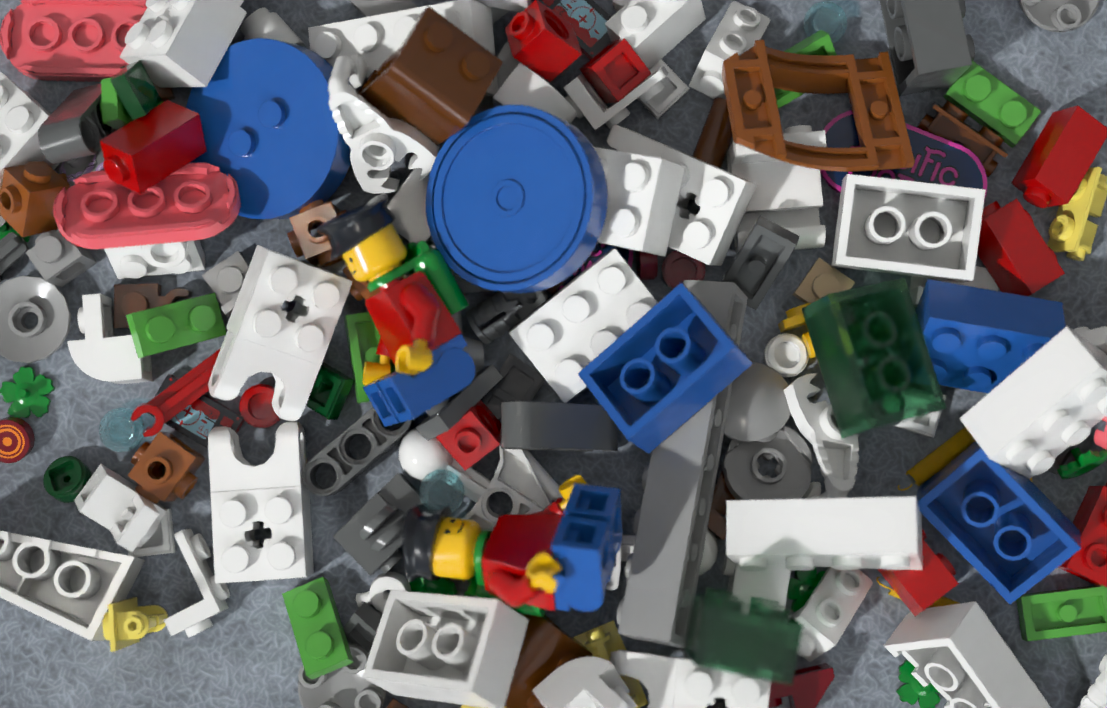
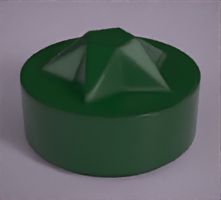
(66, 478)

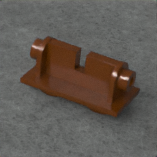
(951, 126)

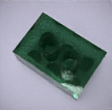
(873, 357)
(743, 637)

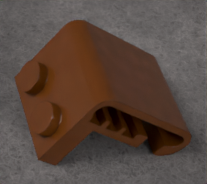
(433, 78)
(542, 652)

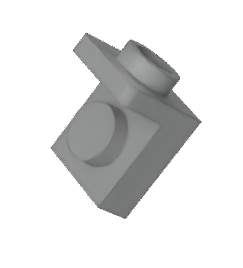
(227, 279)

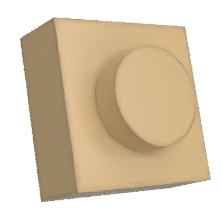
(820, 281)

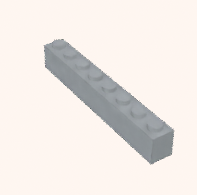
(678, 503)

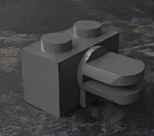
(377, 528)

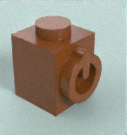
(29, 197)

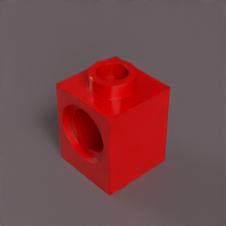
(542, 40)
(615, 71)
(472, 435)

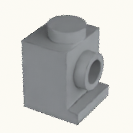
(58, 258)

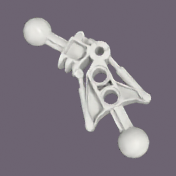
(521, 479)

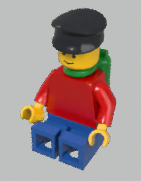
(407, 312)
(527, 560)

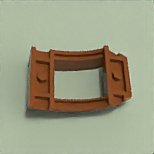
(872, 94)

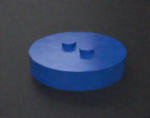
(272, 127)
(516, 199)

